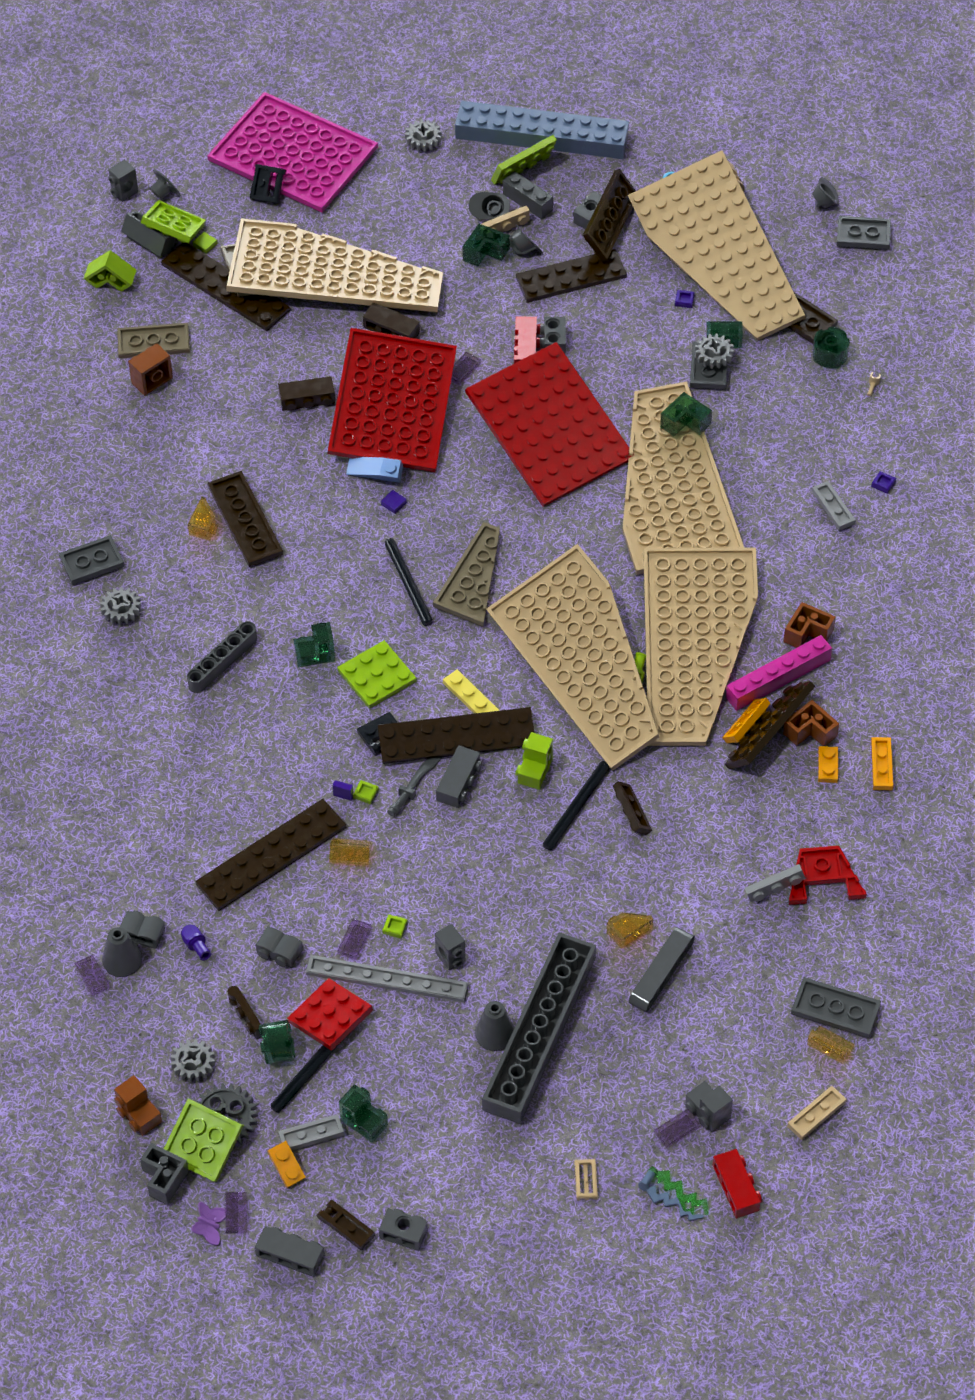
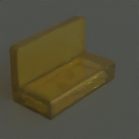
(350, 851)
(830, 1044)

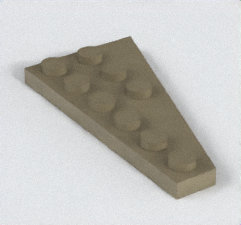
(469, 584)

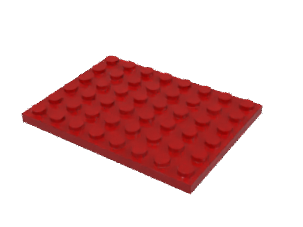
(392, 399)
(549, 424)

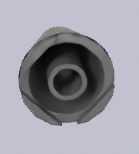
(121, 953)
(494, 1027)

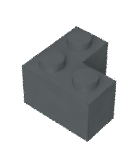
(710, 1105)
(167, 1172)

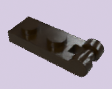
(244, 1011)
(346, 1225)

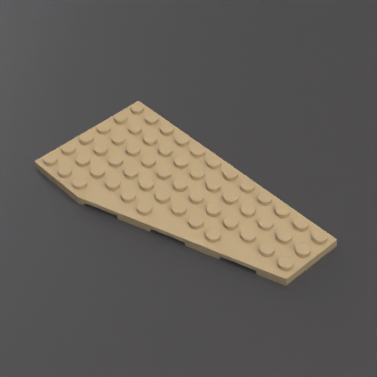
(716, 239)
(303, 265)
(672, 484)
(693, 633)
(578, 647)

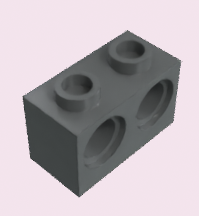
(554, 331)

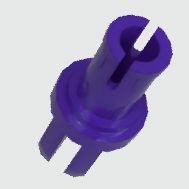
(195, 941)

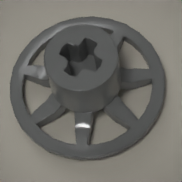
(161, 187)

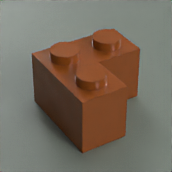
(808, 622)
(811, 721)
(136, 1107)

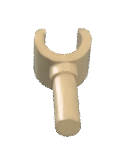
(874, 381)

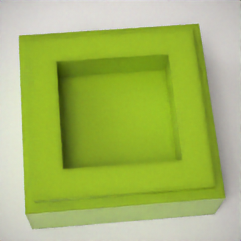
(205, 242)
(365, 792)
(394, 926)

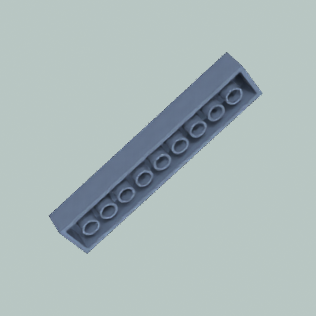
(529, 126)

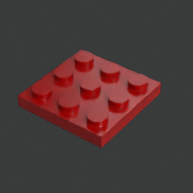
(330, 1014)

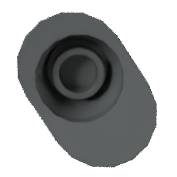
(825, 194)
(488, 205)
(522, 244)

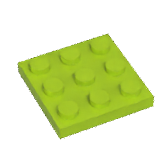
(173, 221)
(376, 674)
(203, 1139)

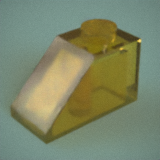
(202, 522)
(628, 927)

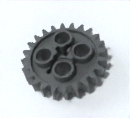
(229, 1099)

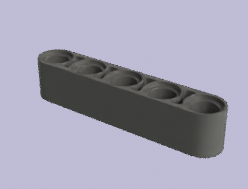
(213, 665)
(661, 969)

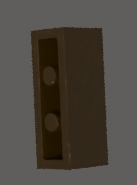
(387, 321)
(306, 393)

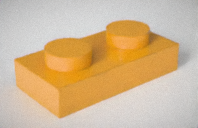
(828, 764)
(286, 1164)

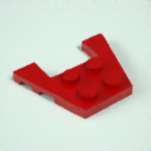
(825, 866)

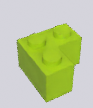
(110, 269)
(536, 760)

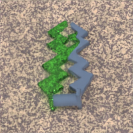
(680, 1199)

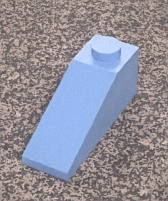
(376, 468)

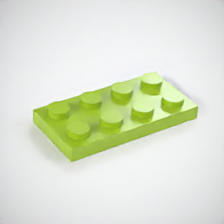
(524, 159)

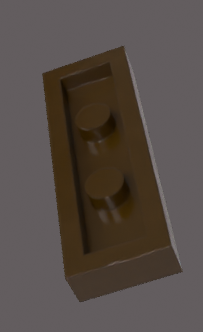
(632, 808)

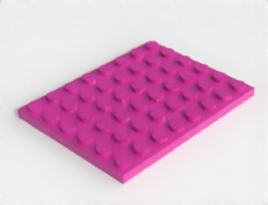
(313, 150)

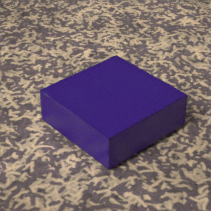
(684, 298)
(883, 482)
(393, 501)
(343, 790)

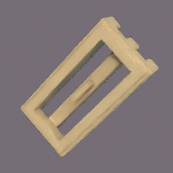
(586, 1195)

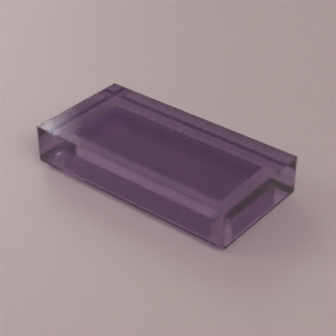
(464, 367)
(354, 939)
(92, 975)
(677, 1128)
(235, 1212)

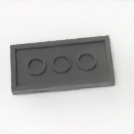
(836, 1007)

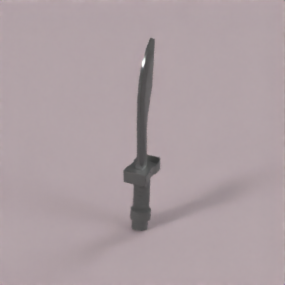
(409, 791)

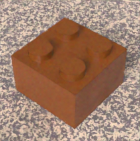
(150, 369)

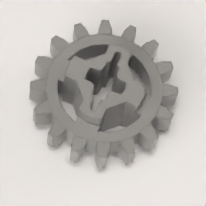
(415, 133)
(714, 351)
(120, 605)
(193, 1057)

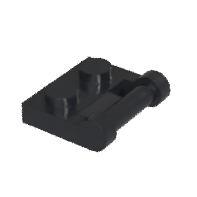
(262, 183)
(369, 731)

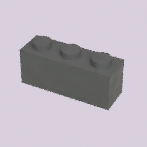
(528, 194)
(146, 237)
(458, 776)
(289, 1250)

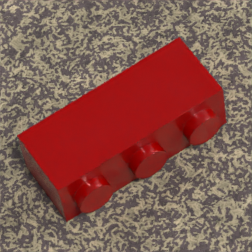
(737, 1183)

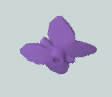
(208, 1222)

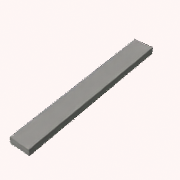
(387, 978)

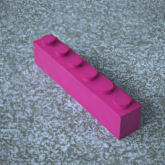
(778, 672)

